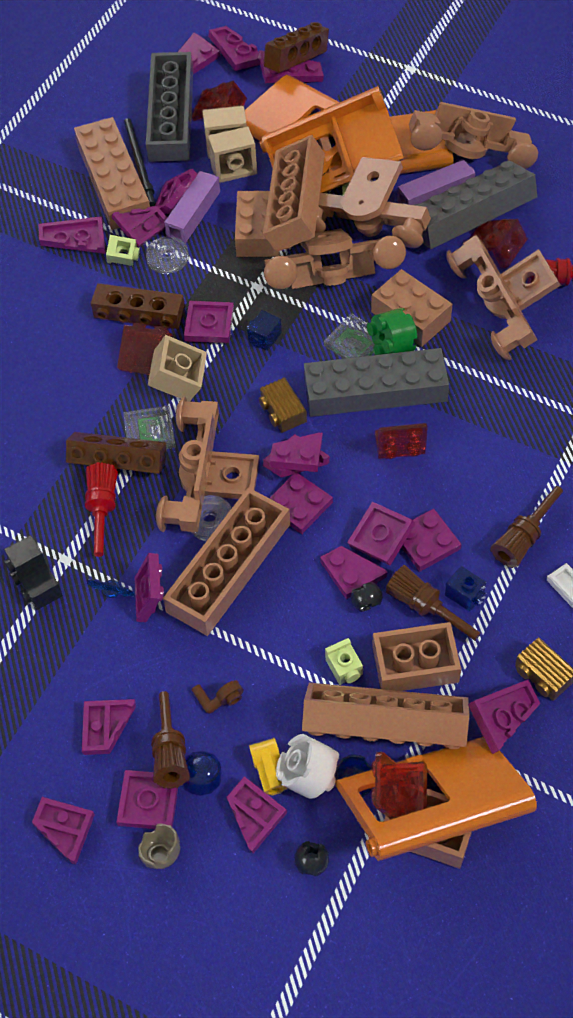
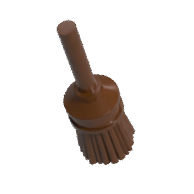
(522, 533)
(424, 599)
(168, 750)

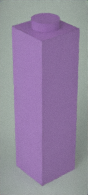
(434, 183)
(192, 206)

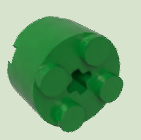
(392, 332)

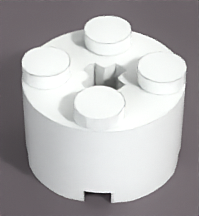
(307, 766)

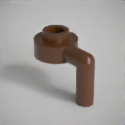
(227, 694)

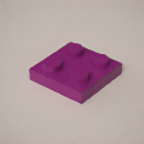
(209, 321)
(303, 500)
(381, 533)
(430, 541)
(148, 588)
(145, 802)

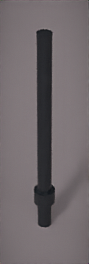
(148, 187)

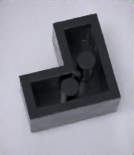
(30, 570)

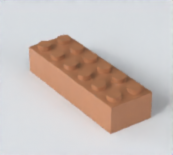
(110, 168)
(294, 194)
(227, 561)
(386, 715)

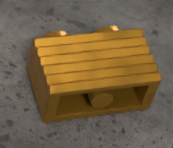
(283, 405)
(545, 669)

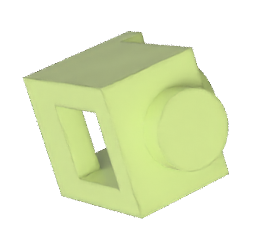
(121, 244)
(337, 655)

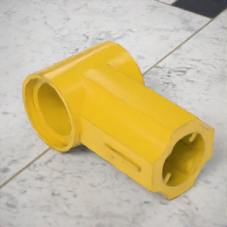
(265, 759)

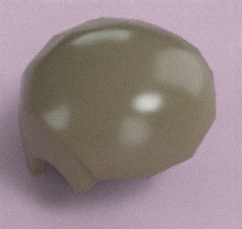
(160, 847)

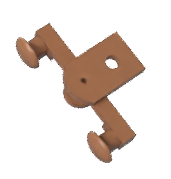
(471, 133)
(368, 204)
(355, 260)
(506, 292)
(203, 470)

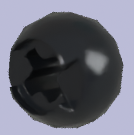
(366, 596)
(311, 858)

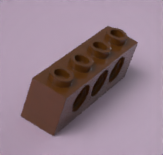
(296, 47)
(138, 306)
(116, 451)

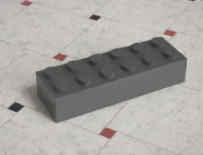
(170, 107)
(477, 202)
(376, 382)

